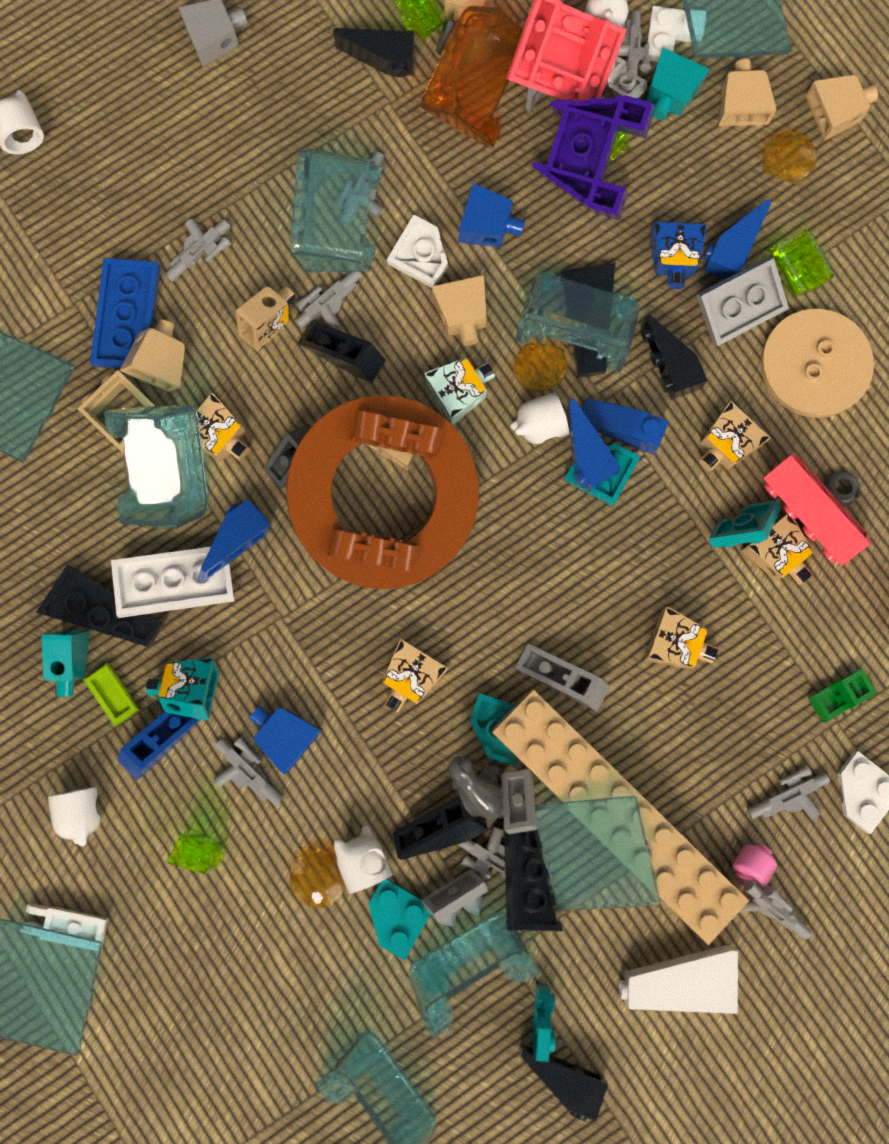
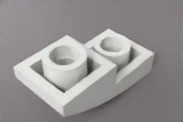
(621, 85)

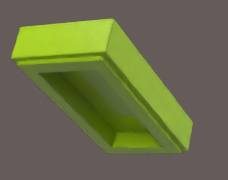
(112, 694)

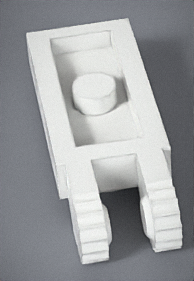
(70, 921)

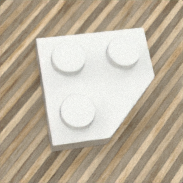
(420, 252)
(863, 792)

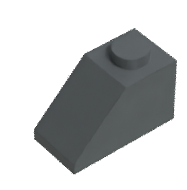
(280, 461)

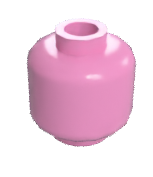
(754, 865)

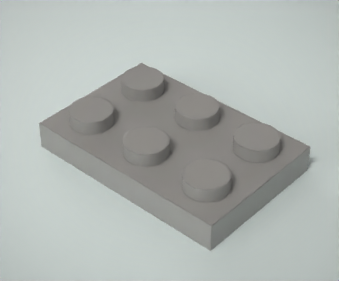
(742, 301)

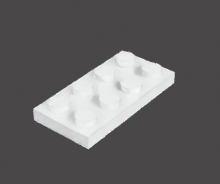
(167, 583)

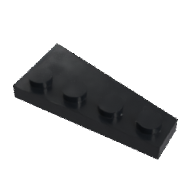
(601, 278)
(92, 606)
(527, 889)

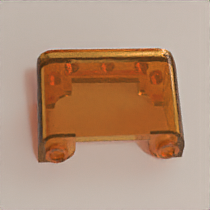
(473, 73)

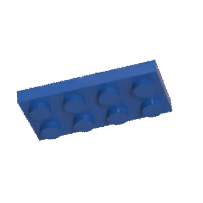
(123, 308)

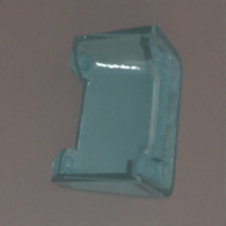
(332, 211)
(579, 317)
(162, 465)
(463, 963)
(381, 1086)

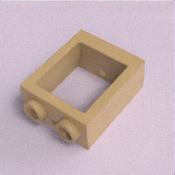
(97, 401)

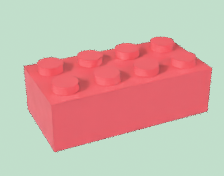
(817, 509)

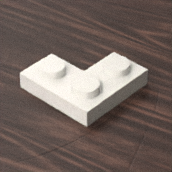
(664, 28)

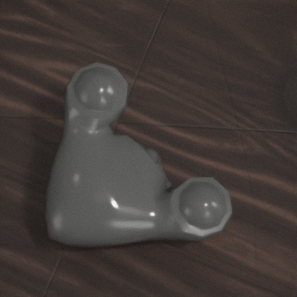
(479, 793)

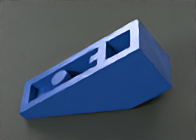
(735, 244)
(626, 424)
(590, 455)
(239, 532)
(154, 743)

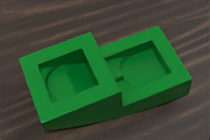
(842, 695)

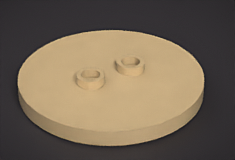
(817, 363)

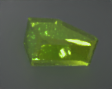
(197, 852)

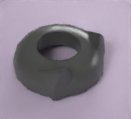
(854, 484)

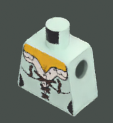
(458, 387)

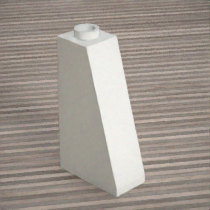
(687, 983)

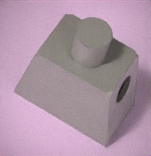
(212, 28)

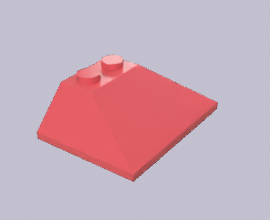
(565, 52)

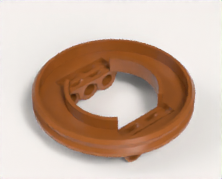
(367, 557)

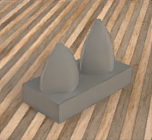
(518, 801)
(461, 892)

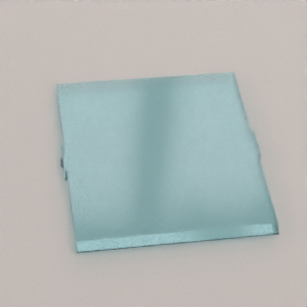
(736, 28)
(28, 392)
(597, 854)
(45, 986)

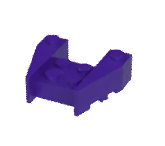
(585, 146)

